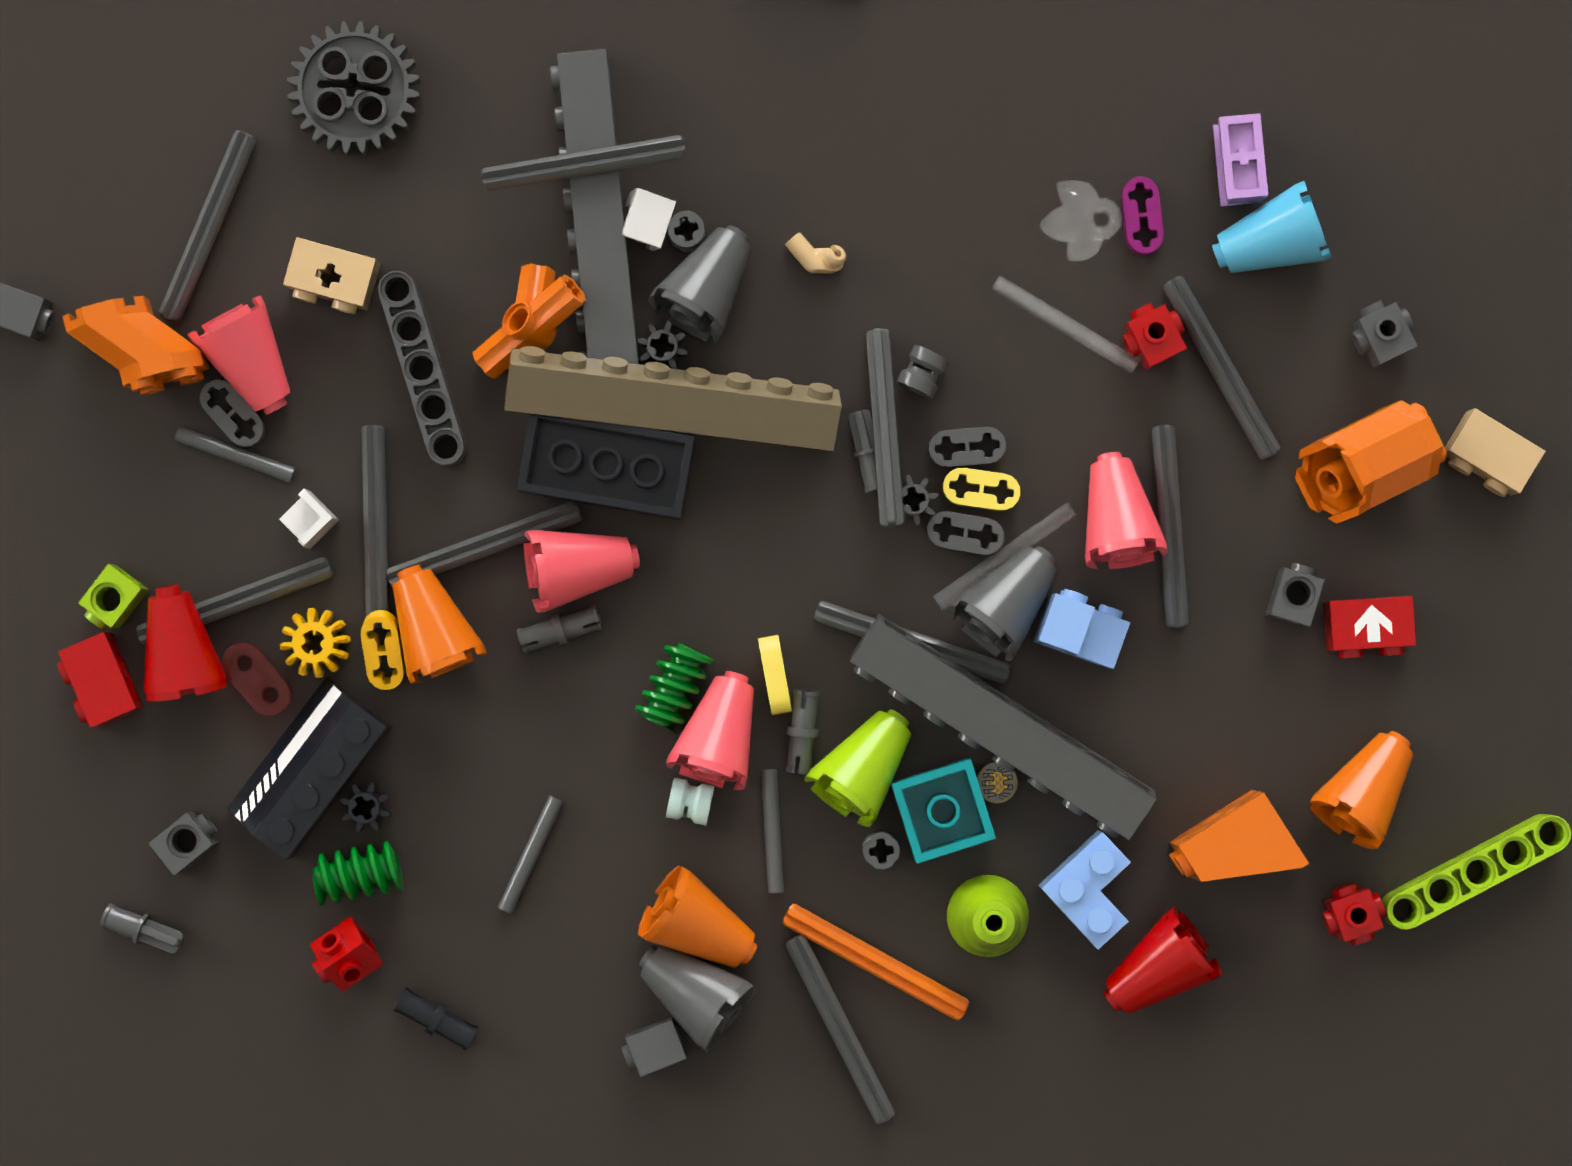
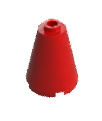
(178, 648)
(1162, 965)

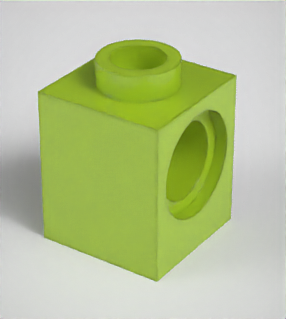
(130, 593)

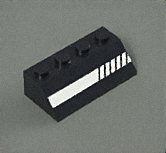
(308, 769)

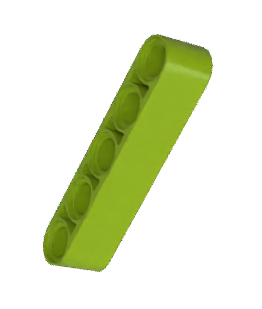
(1494, 865)

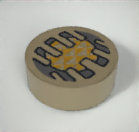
(997, 783)

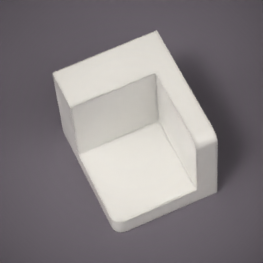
(647, 218)
(309, 519)

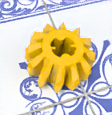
(329, 644)

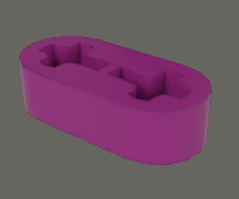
(1132, 217)

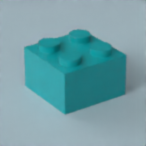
(942, 810)

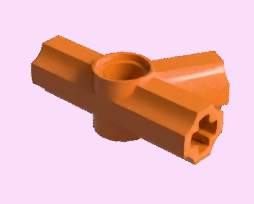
(533, 319)

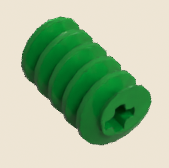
(673, 686)
(357, 872)

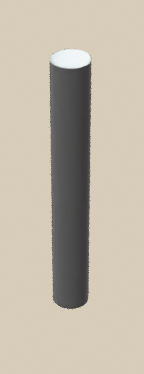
(235, 454)
(772, 831)
(530, 854)

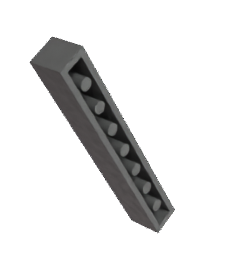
(596, 208)
(1003, 727)

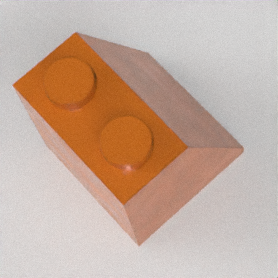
(1237, 842)

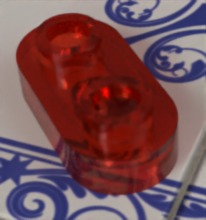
(257, 679)

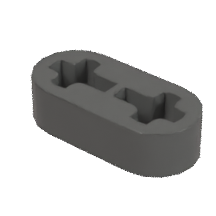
(226, 420)
(967, 436)
(967, 523)

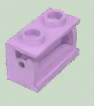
(1240, 160)

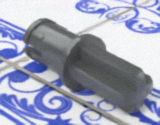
(862, 434)
(141, 929)

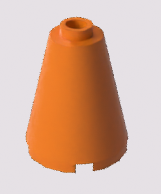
(431, 626)
(1366, 790)
(696, 922)

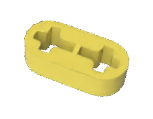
(980, 499)
(774, 674)

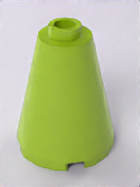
(862, 767)
(978, 900)

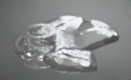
(1075, 222)

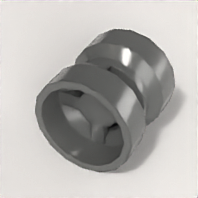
(918, 379)

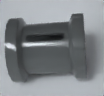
(675, 227)
(890, 857)

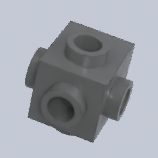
(1397, 327)

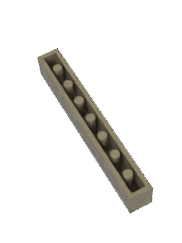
(672, 398)

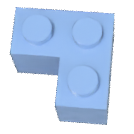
(1081, 630)
(1078, 885)

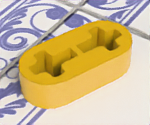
(374, 651)

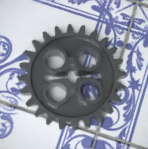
(348, 124)

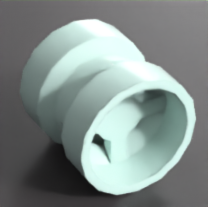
(690, 801)

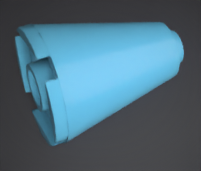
(1274, 235)

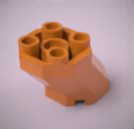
(137, 344)
(1370, 461)

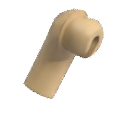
(816, 259)

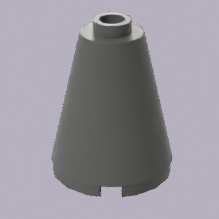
(705, 285)
(1006, 602)
(696, 994)

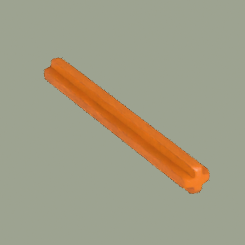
(875, 962)

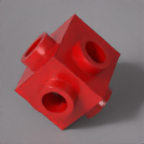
(1151, 350)
(1339, 908)
(345, 955)

